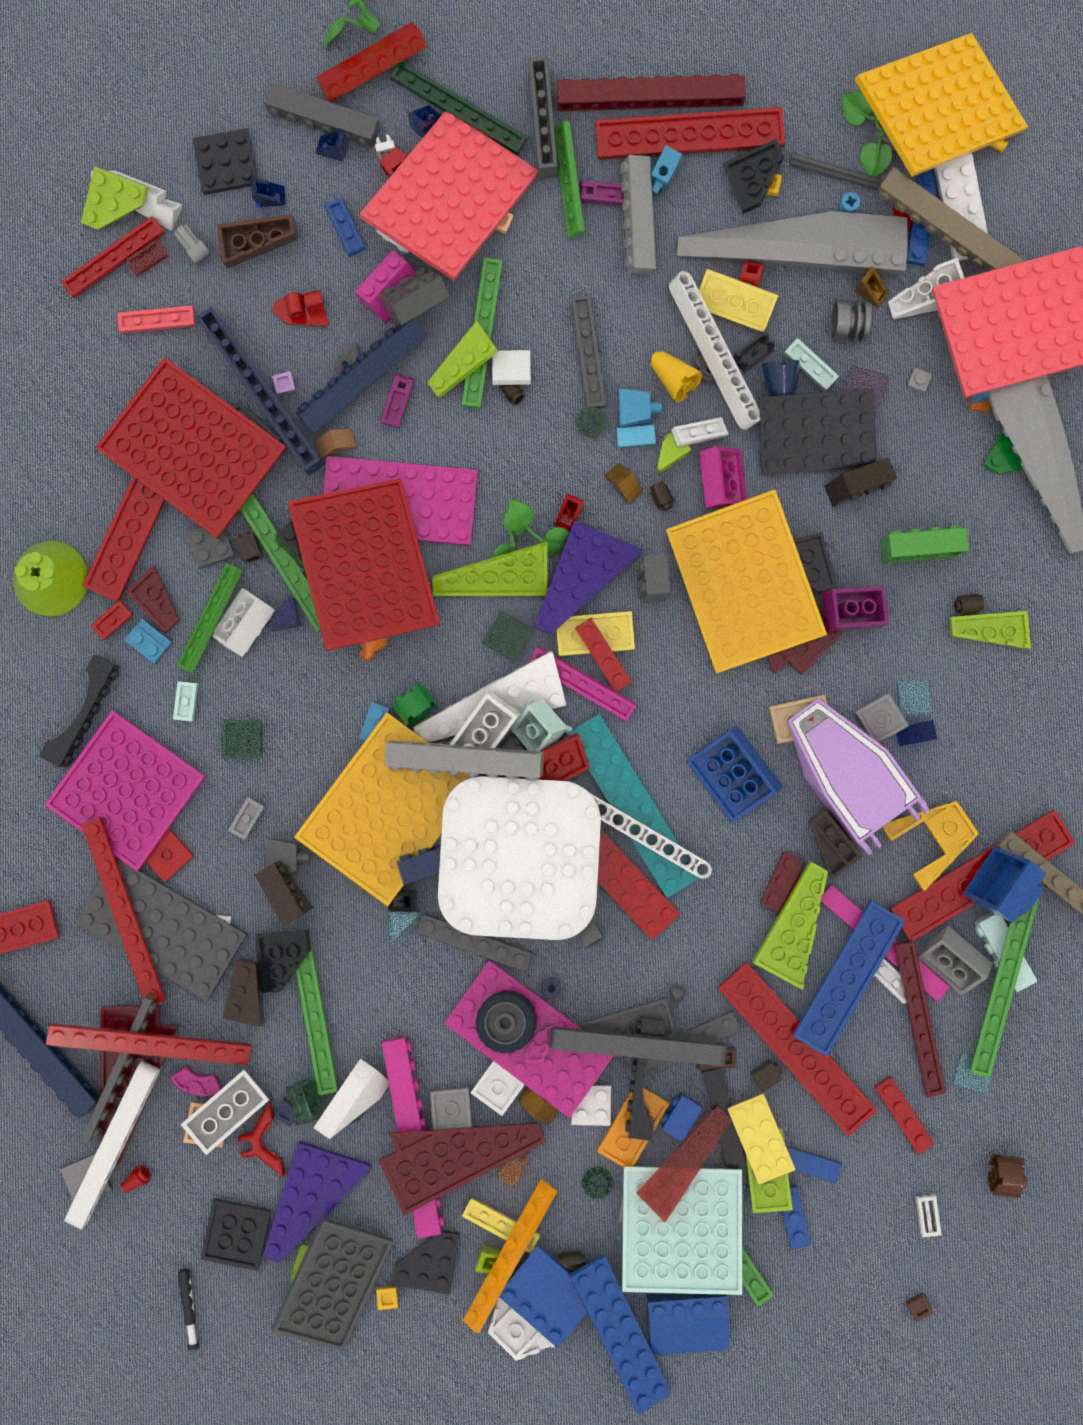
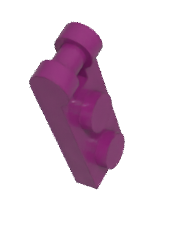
(602, 193)
(397, 401)

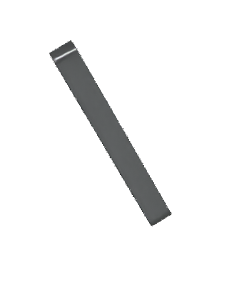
(638, 1046)

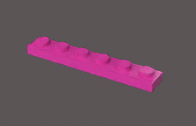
(590, 687)

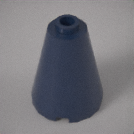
(781, 377)

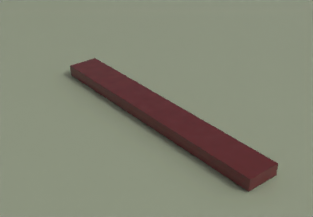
(919, 1018)

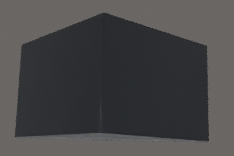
(405, 901)

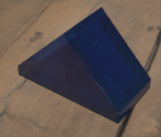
(423, 119)
(333, 145)
(267, 193)
(286, 617)
(917, 733)

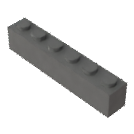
(321, 115)
(543, 117)

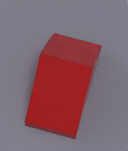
(569, 512)

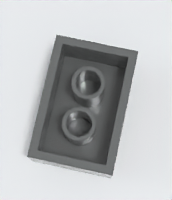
(413, 295)
(654, 578)

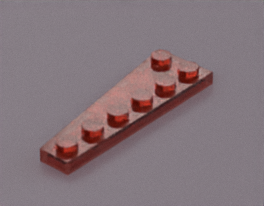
(675, 1175)

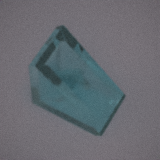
(399, 922)

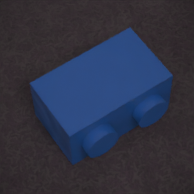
(680, 1116)

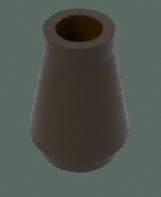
(513, 393)

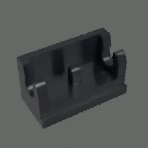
(754, 352)

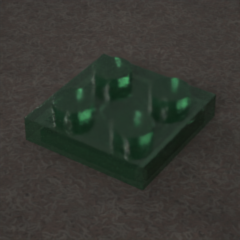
(508, 636)
(242, 739)

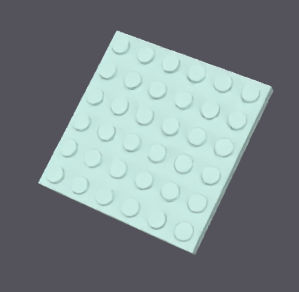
(695, 1247)

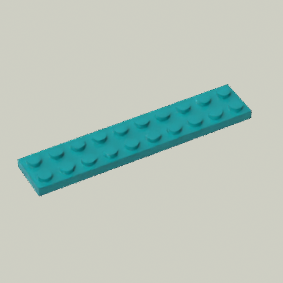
(627, 794)

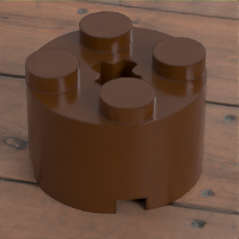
(1007, 1176)

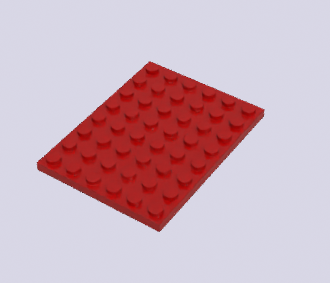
(191, 447)
(363, 564)

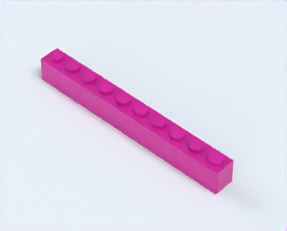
(409, 1118)

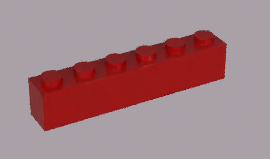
(371, 62)

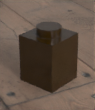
(248, 547)
(767, 1075)

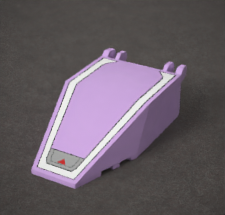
(851, 773)

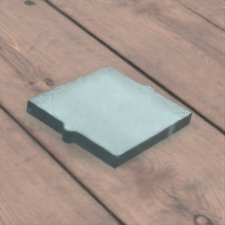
(914, 697)
(969, 1080)

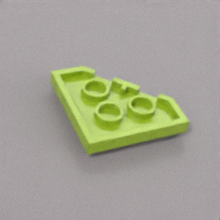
(111, 198)

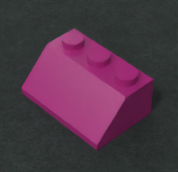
(387, 274)
(722, 477)

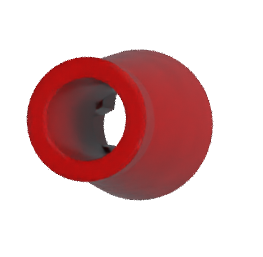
(137, 1178)

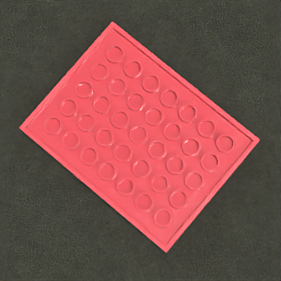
(449, 195)
(1014, 321)

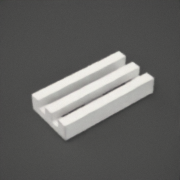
(926, 1199)

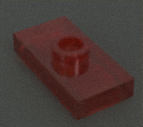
(146, 257)

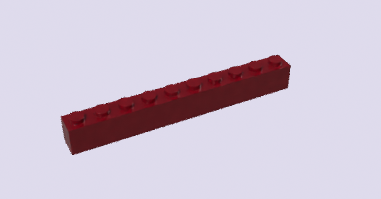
(650, 92)

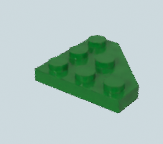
(1002, 457)

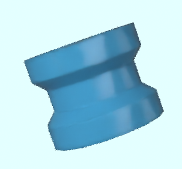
(845, 206)

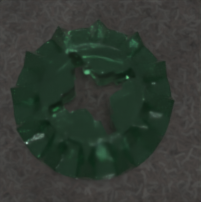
(599, 418)
(592, 1175)

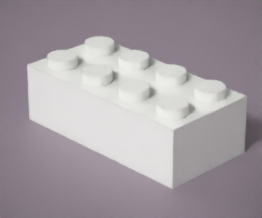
(487, 723)
(225, 1112)

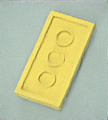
(737, 300)
(615, 628)
(761, 1138)

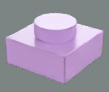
(284, 383)

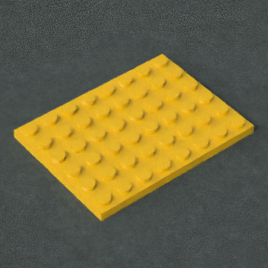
(941, 104)
(746, 581)
(378, 814)

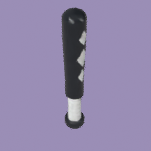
(188, 1308)

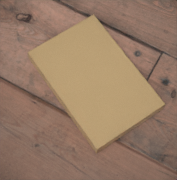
(782, 712)

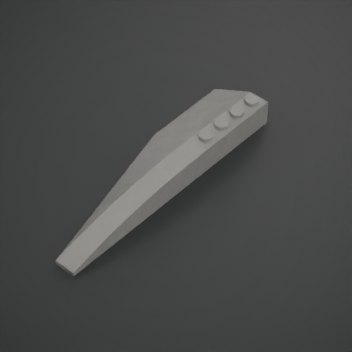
(810, 241)
(1038, 437)

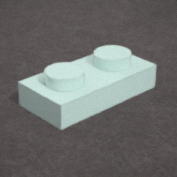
(185, 701)

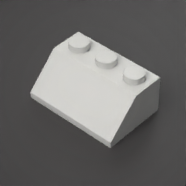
(242, 622)

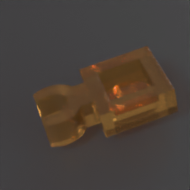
(511, 1171)

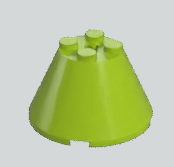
(50, 578)

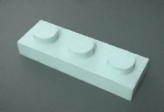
(811, 364)

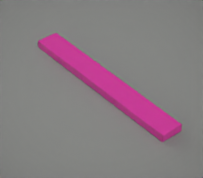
(850, 915)

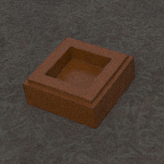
(919, 1307)

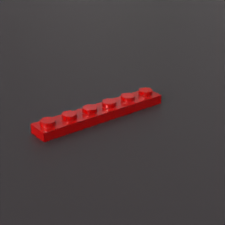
(112, 257)

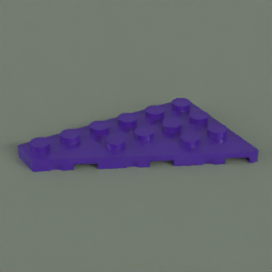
(584, 568)
(312, 1189)

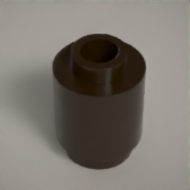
(662, 496)
(969, 604)
(571, 1260)

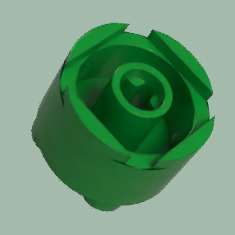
(414, 705)

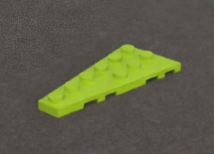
(509, 574)
(792, 935)

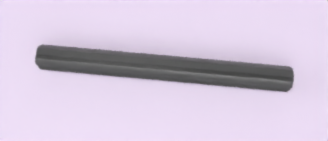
(835, 171)

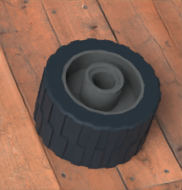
(506, 1021)

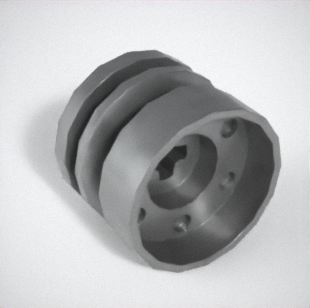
(853, 321)

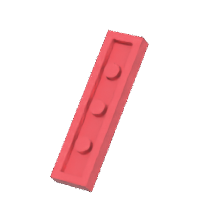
(156, 319)

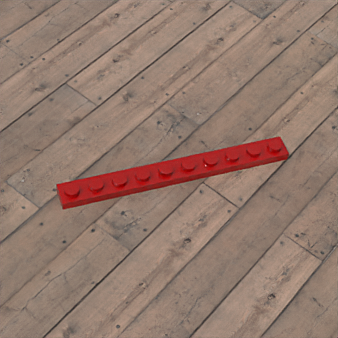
(122, 909)
(147, 1044)

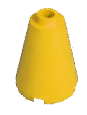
(675, 375)

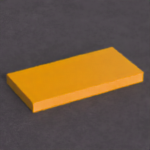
(617, 1144)

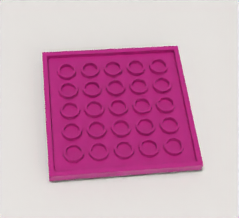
(129, 784)

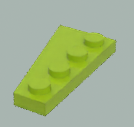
(465, 358)
(995, 628)

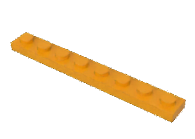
(510, 1255)

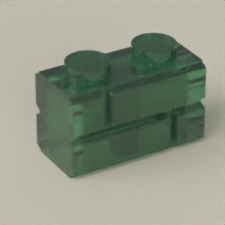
(305, 1101)

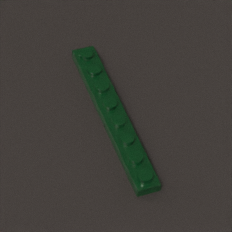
(459, 107)

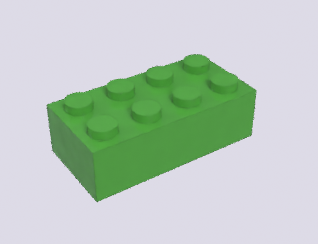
(924, 544)

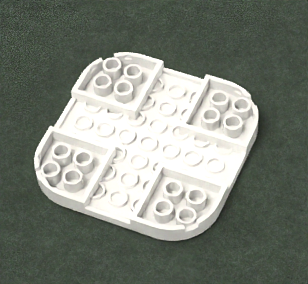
(519, 858)

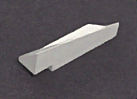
(163, 210)

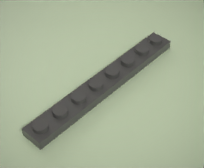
(117, 1076)

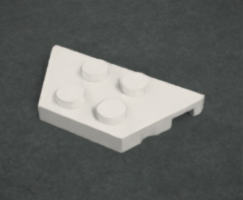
(515, 1332)

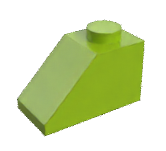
(670, 453)

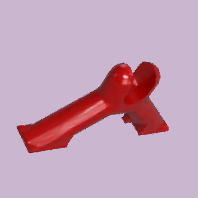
(258, 1149)

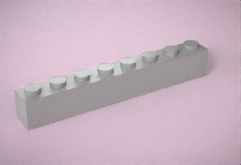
(464, 759)

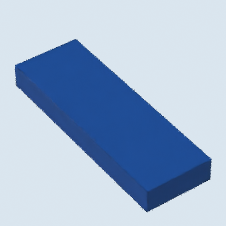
(345, 227)
(814, 1165)

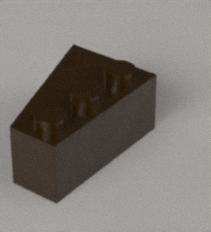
(860, 481)
(833, 844)
(283, 892)
(245, 994)

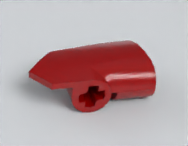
(302, 309)

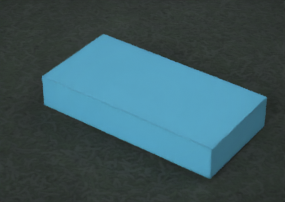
(636, 436)

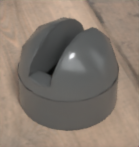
(677, 993)

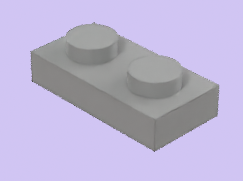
(246, 818)

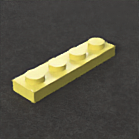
(493, 1221)

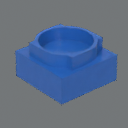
(1006, 884)

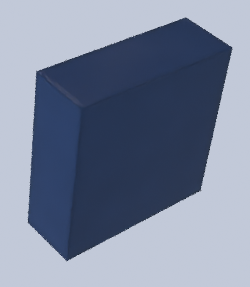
(285, 1112)

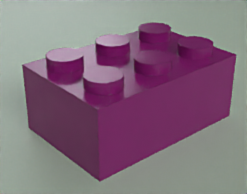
(855, 608)

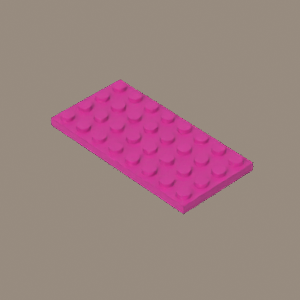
(437, 496)
(564, 1075)

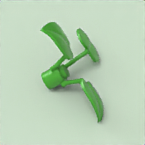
(365, 18)
(873, 156)
(516, 521)

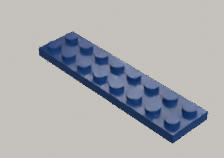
(848, 978)
(620, 1334)

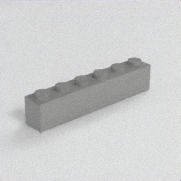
(638, 215)

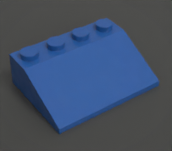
(734, 773)
(544, 1296)
(687, 1322)

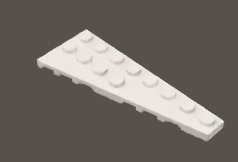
(519, 689)

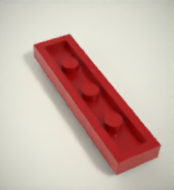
(603, 654)
(904, 1115)

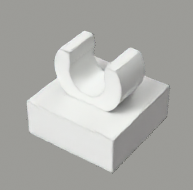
(384, 148)

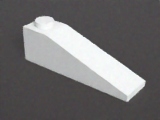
(919, 297)
(355, 1096)

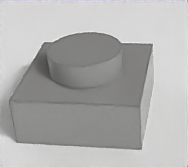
(919, 380)

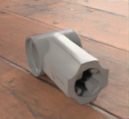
(194, 248)

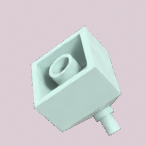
(539, 726)

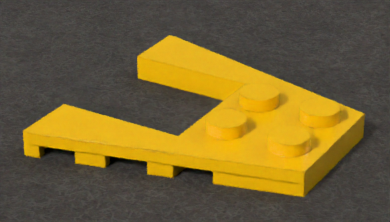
(949, 829)

